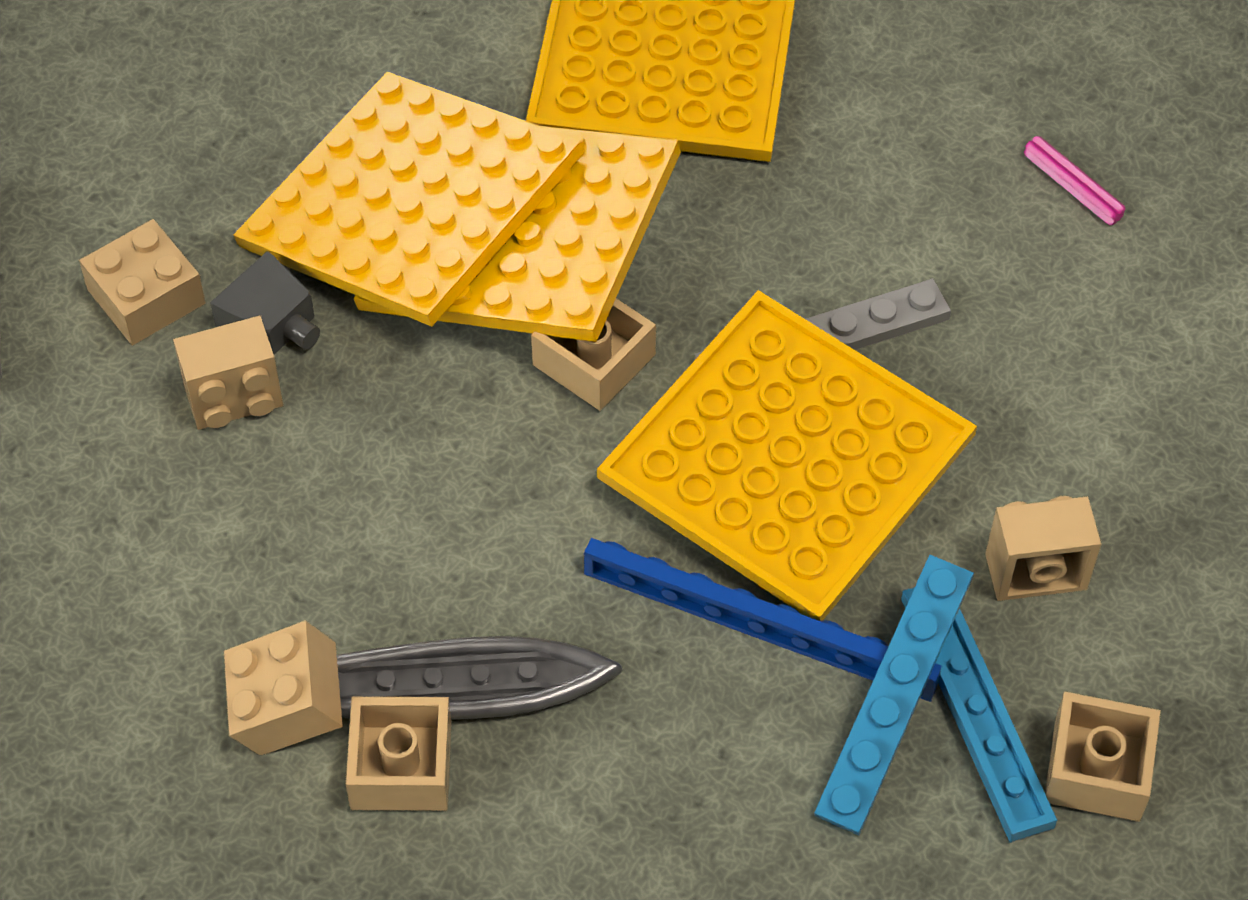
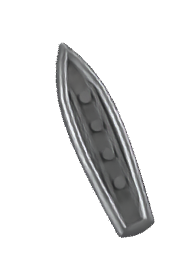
(477, 674)

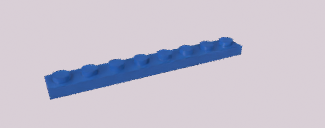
(740, 611)

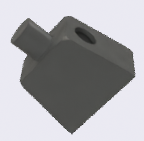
(274, 295)

